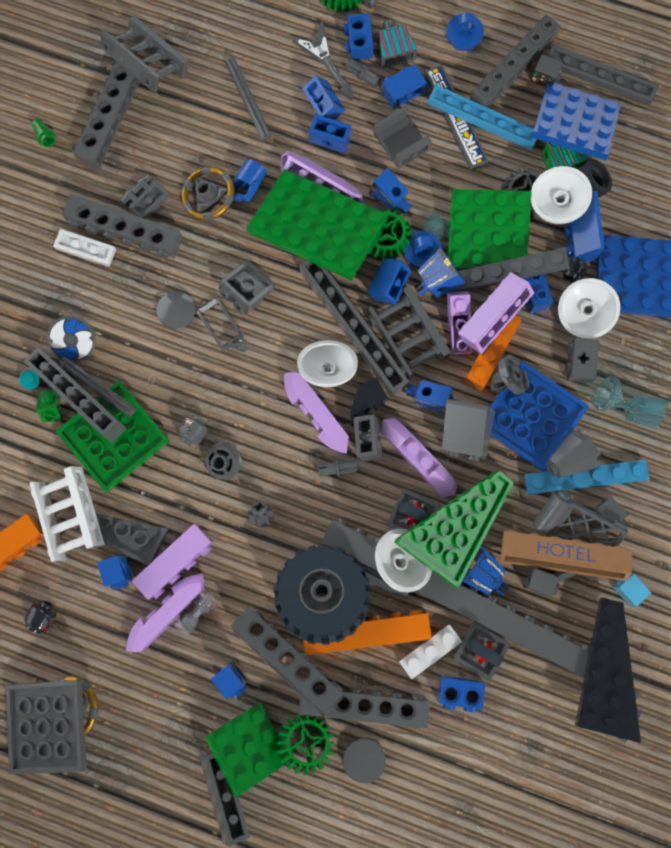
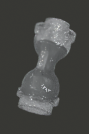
(189, 620)

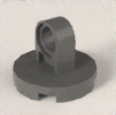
(509, 376)

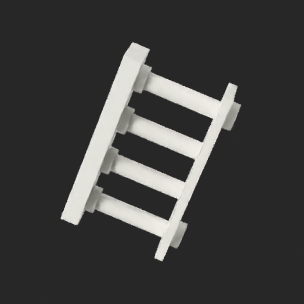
(84, 509)

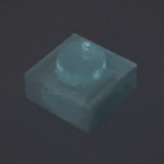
(437, 226)

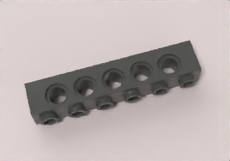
(515, 62)
(110, 121)
(78, 207)
(75, 395)
(322, 703)
(417, 718)

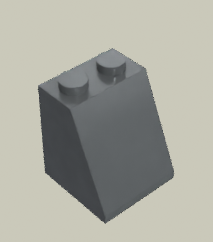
(467, 429)

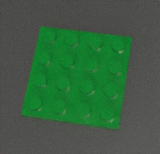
(488, 226)
(114, 461)

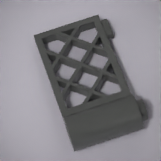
(558, 510)

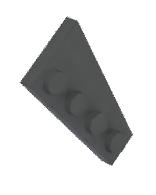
(131, 538)

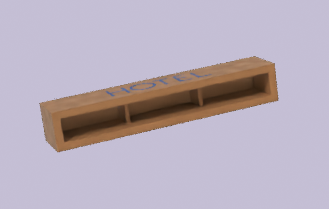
(566, 555)

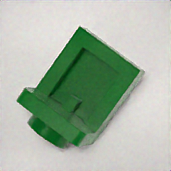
(48, 406)

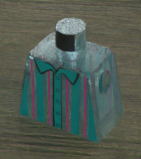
(650, 411)

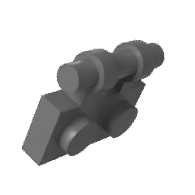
(148, 201)

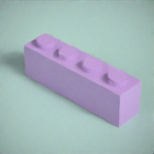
(496, 312)
(172, 562)

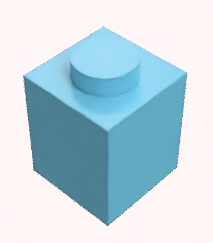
(632, 590)

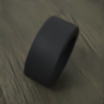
(598, 176)

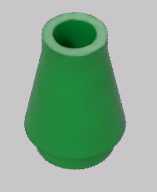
(44, 134)

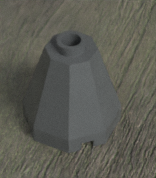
(573, 456)

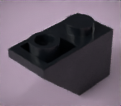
(368, 397)

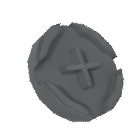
(364, 760)

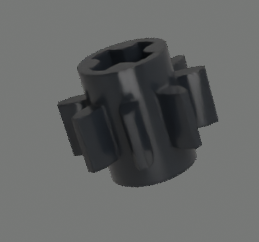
(576, 270)

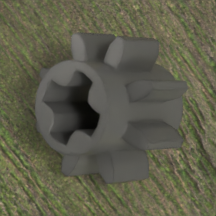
(260, 514)

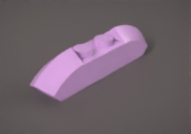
(312, 171)
(300, 391)
(418, 457)
(145, 632)

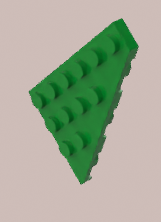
(455, 532)

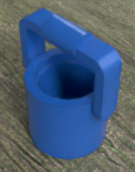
(249, 179)

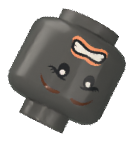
(192, 430)

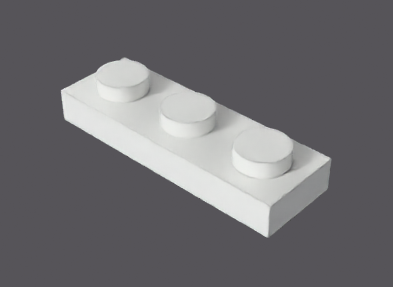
(84, 247)
(430, 651)

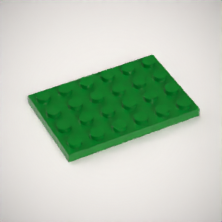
(317, 224)

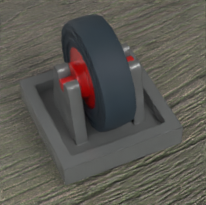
(411, 510)
(481, 651)

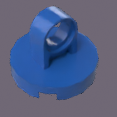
(465, 31)
(421, 248)

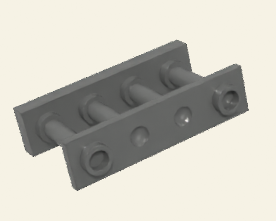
(154, 44)
(417, 316)

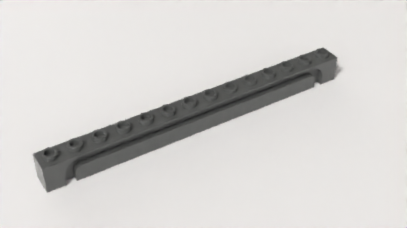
(472, 605)

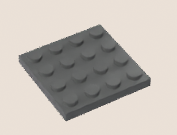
(46, 727)

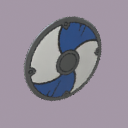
(71, 338)

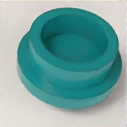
(29, 379)

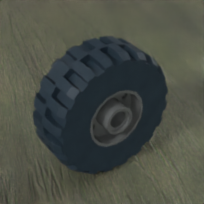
(325, 617)

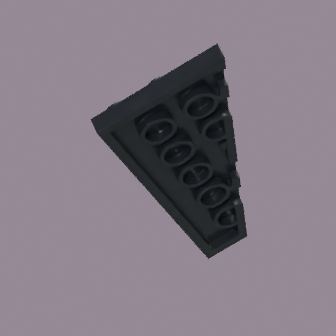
(608, 686)

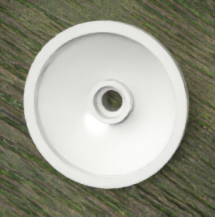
(558, 184)
(590, 293)
(327, 363)
(409, 574)

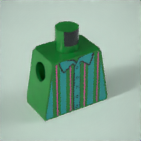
(559, 156)

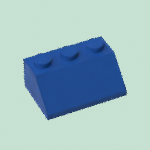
(586, 233)

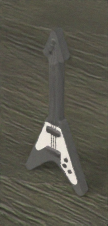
(319, 50)

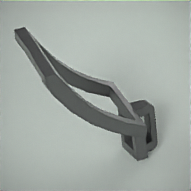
(234, 343)

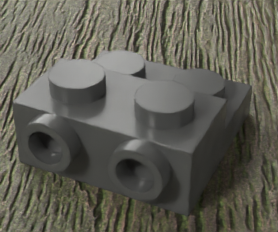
(245, 287)

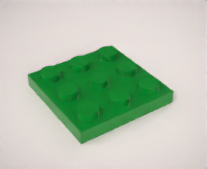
(246, 749)

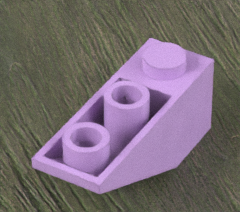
(458, 315)

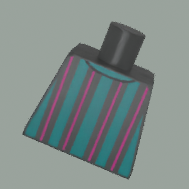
(395, 45)

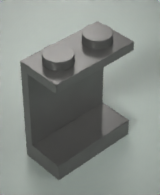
(401, 137)

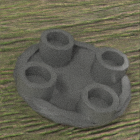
(176, 310)

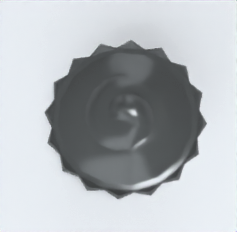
(223, 461)

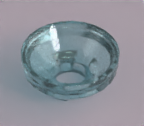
(608, 394)

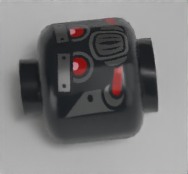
(40, 617)

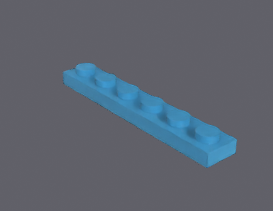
(482, 117)
(600, 476)

